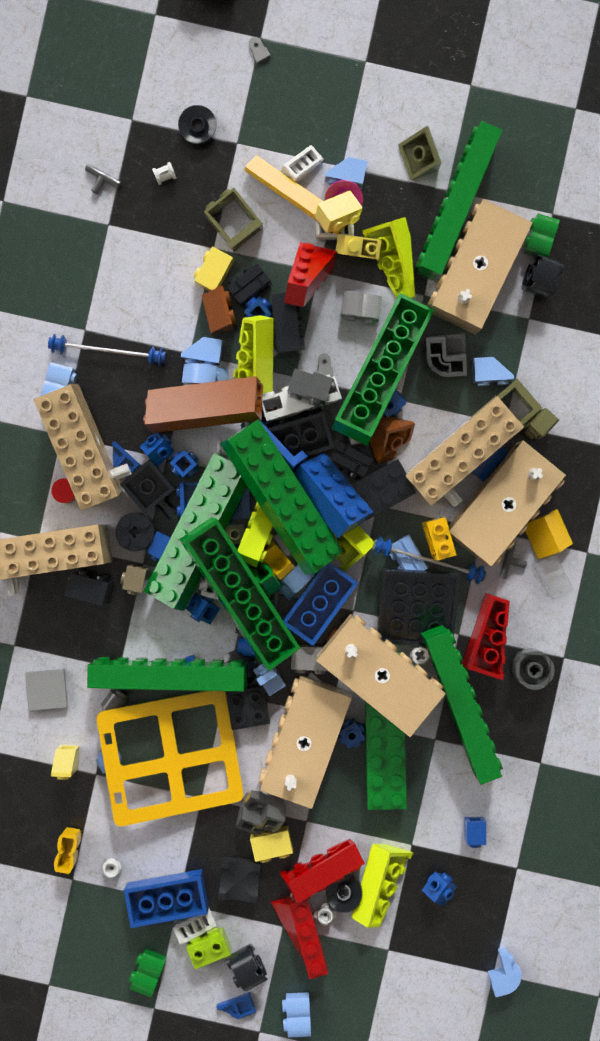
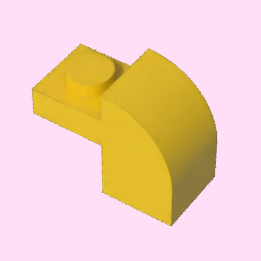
(277, 560)

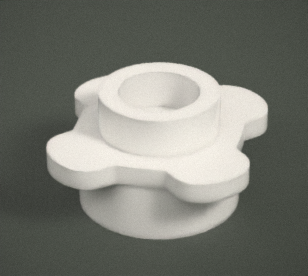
(325, 920)

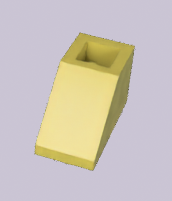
(358, 246)
(65, 762)

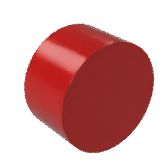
(62, 491)

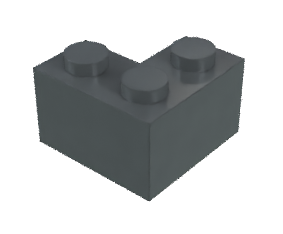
(309, 386)

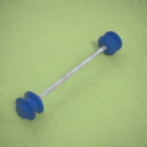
(61, 343)
(471, 573)

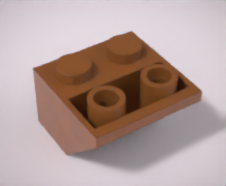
(217, 311)

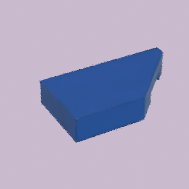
(122, 457)
(238, 1006)

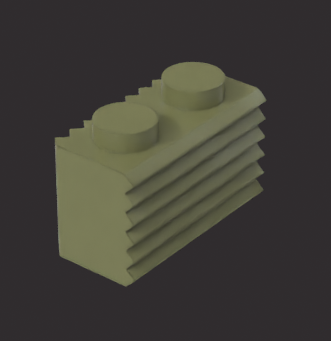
(540, 424)

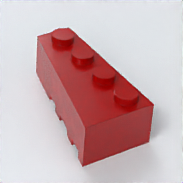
(308, 271)
(489, 638)

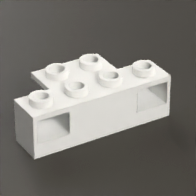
(294, 407)

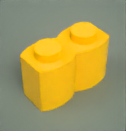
(67, 849)

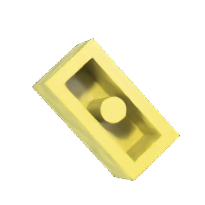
(338, 212)
(213, 270)
(271, 844)

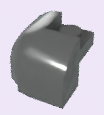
(447, 354)
(261, 813)

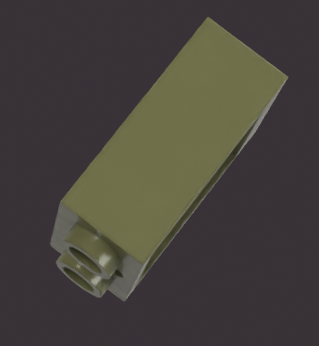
(244, 235)
(524, 395)

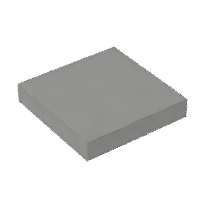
(46, 689)

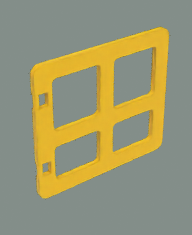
(172, 762)

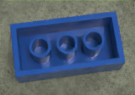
(332, 495)
(319, 603)
(166, 898)

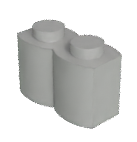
(361, 306)

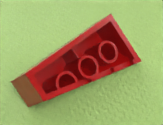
(322, 870)
(303, 931)

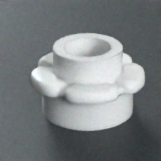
(111, 872)

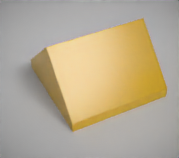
(548, 534)

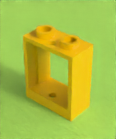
(438, 544)

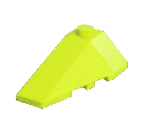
(395, 255)

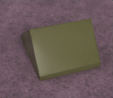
(420, 154)

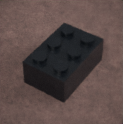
(287, 327)
(304, 432)
(385, 488)

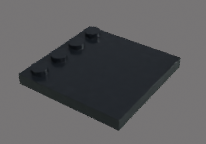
(416, 603)

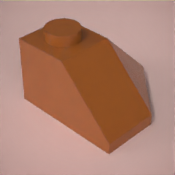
(390, 436)

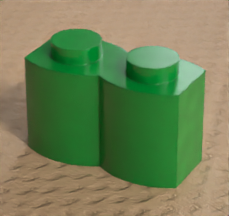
(541, 235)
(265, 577)
(148, 972)

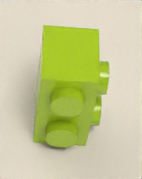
(209, 947)

